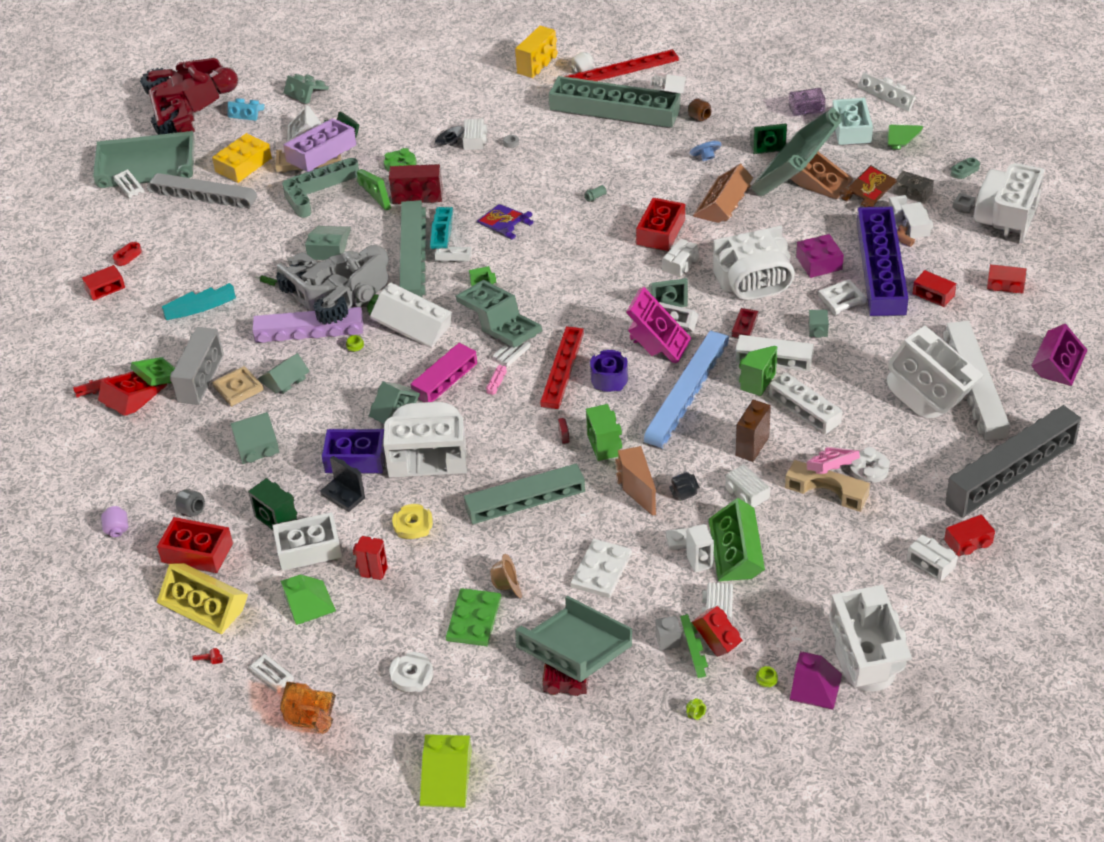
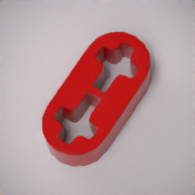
(127, 253)

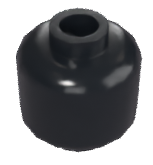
(684, 486)

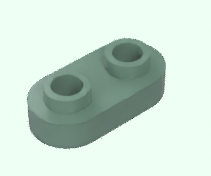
(965, 168)

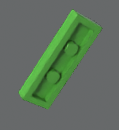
(694, 646)

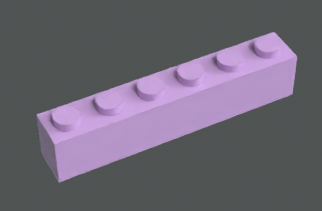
(304, 325)

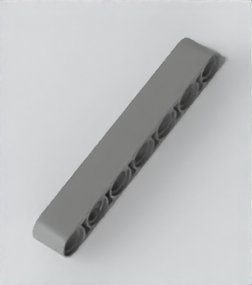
(202, 190)

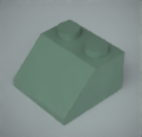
(670, 292)
(285, 374)
(255, 438)

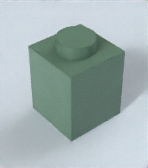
(818, 323)

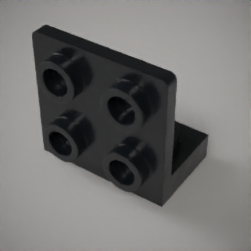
(346, 487)

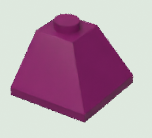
(815, 681)

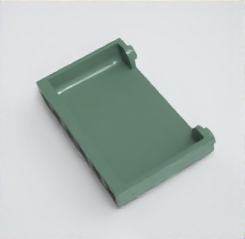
(797, 152)
(144, 157)

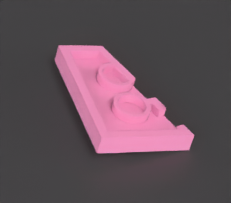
(832, 459)

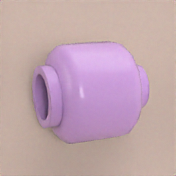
(114, 521)

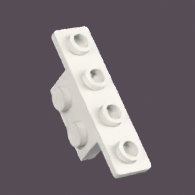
(887, 91)

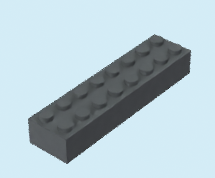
(1012, 461)

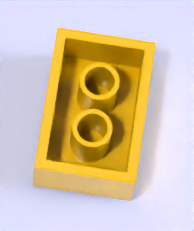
(536, 51)
(242, 157)

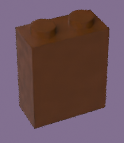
(753, 430)

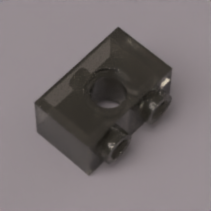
(913, 186)

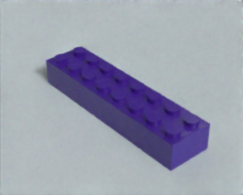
(882, 261)

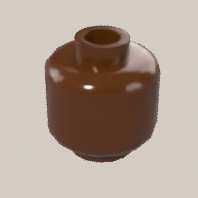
(699, 109)

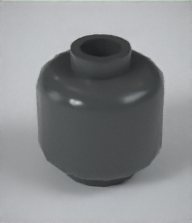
(190, 502)

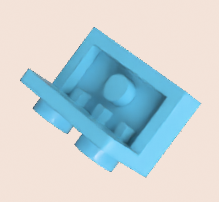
(244, 110)

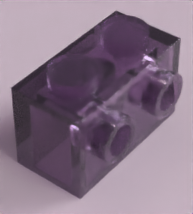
(807, 101)

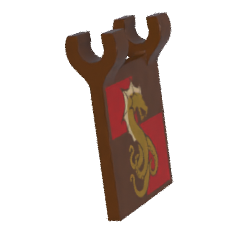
(869, 186)

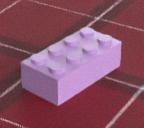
(319, 144)

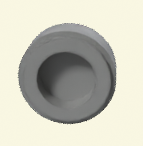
(510, 141)

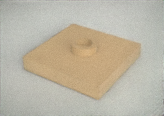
(237, 386)

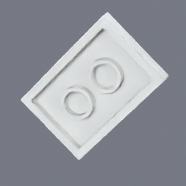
(601, 568)

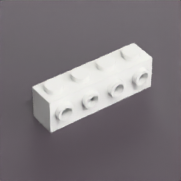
(805, 403)

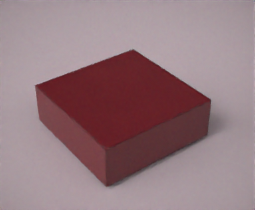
(563, 430)

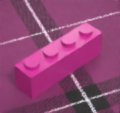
(444, 372)

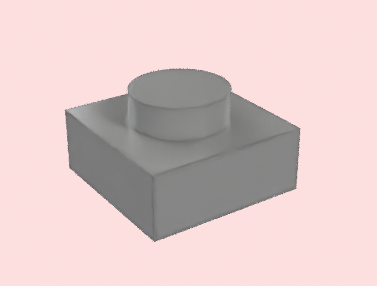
(963, 202)

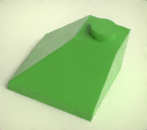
(902, 135)
(307, 598)

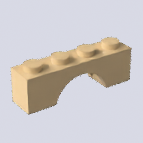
(850, 490)

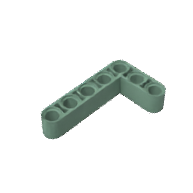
(300, 186)

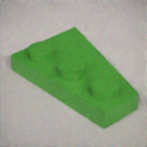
(375, 187)

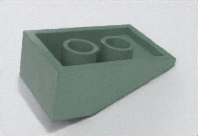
(327, 241)

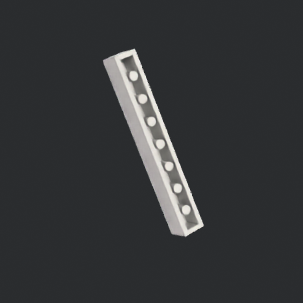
(983, 395)

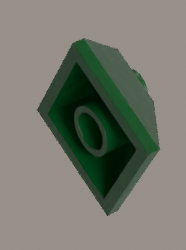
(768, 138)

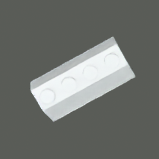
(411, 315)

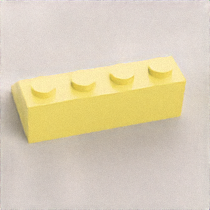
(201, 597)

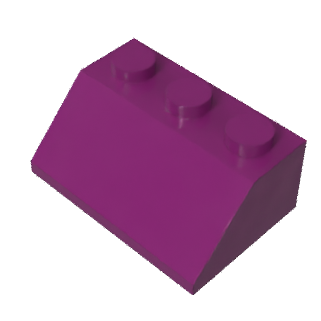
(1059, 355)

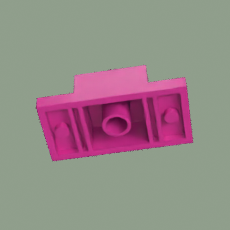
(656, 327)

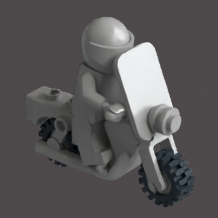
(336, 282)

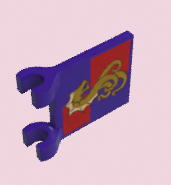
(504, 219)

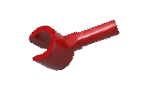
(214, 656)

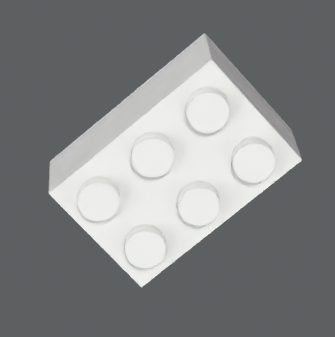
(307, 541)

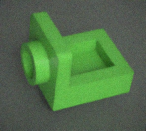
(480, 274)

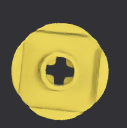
(408, 530)

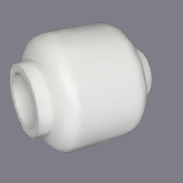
(582, 62)

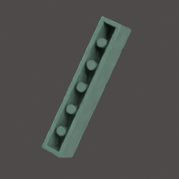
(524, 493)

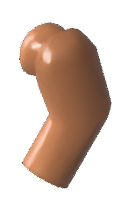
(902, 236)

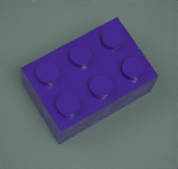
(357, 447)

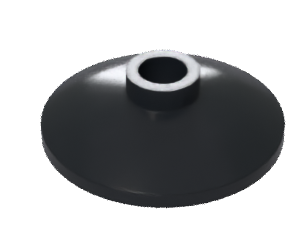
(450, 136)

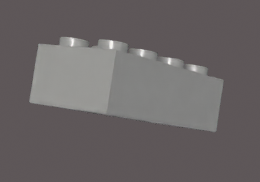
(197, 365)

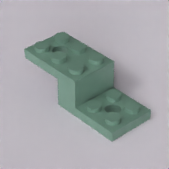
(499, 313)

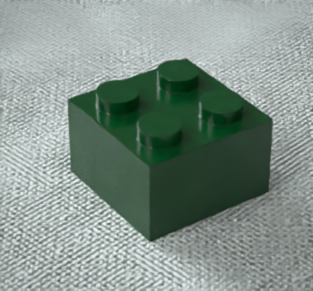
(272, 504)

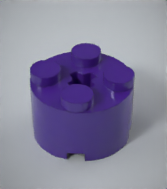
(609, 371)

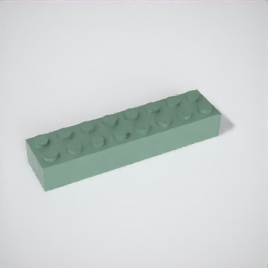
(615, 101)

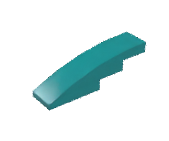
(441, 228)
(196, 303)

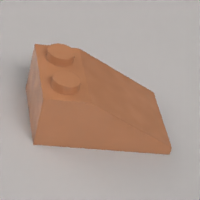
(822, 177)
(636, 477)

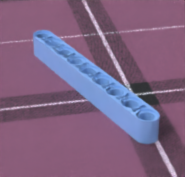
(685, 389)

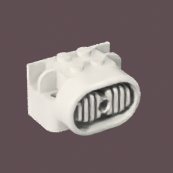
(1010, 198)
(753, 263)
(930, 374)
(425, 440)
(868, 638)

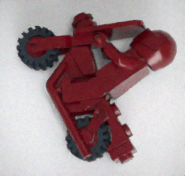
(188, 90)

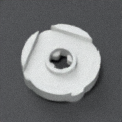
(873, 457)
(411, 682)

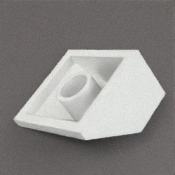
(302, 123)

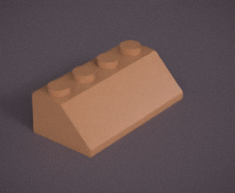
(724, 195)

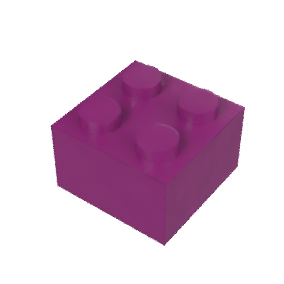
(819, 255)

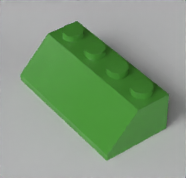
(736, 542)

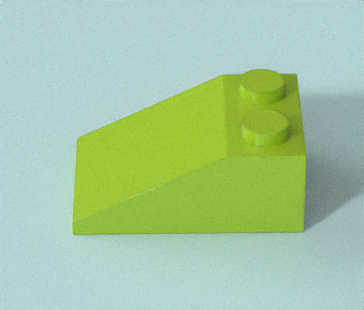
(445, 770)

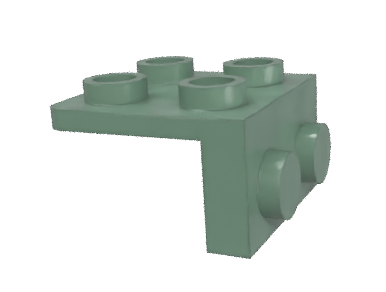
(301, 87)

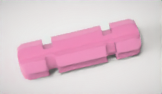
(496, 379)

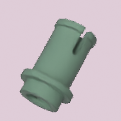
(591, 195)

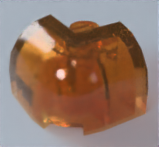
(307, 708)

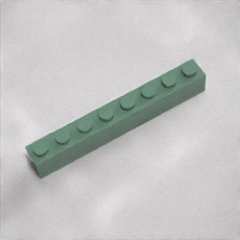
(413, 247)

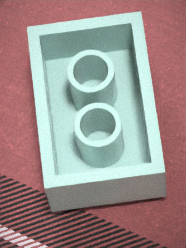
(855, 121)

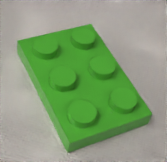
(473, 617)

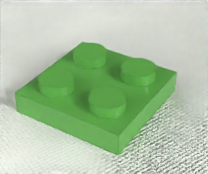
(153, 371)

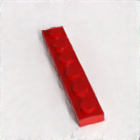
(562, 367)

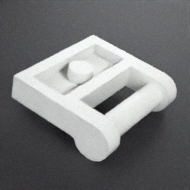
(841, 292)

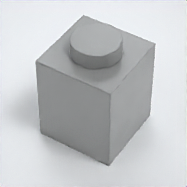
(668, 632)

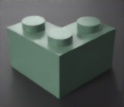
(389, 398)

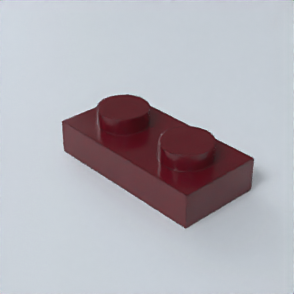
(745, 322)

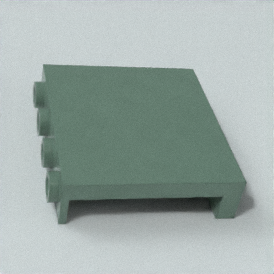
(576, 640)

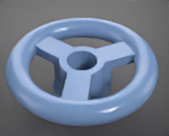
(706, 150)

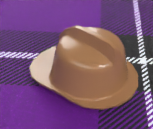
(504, 575)

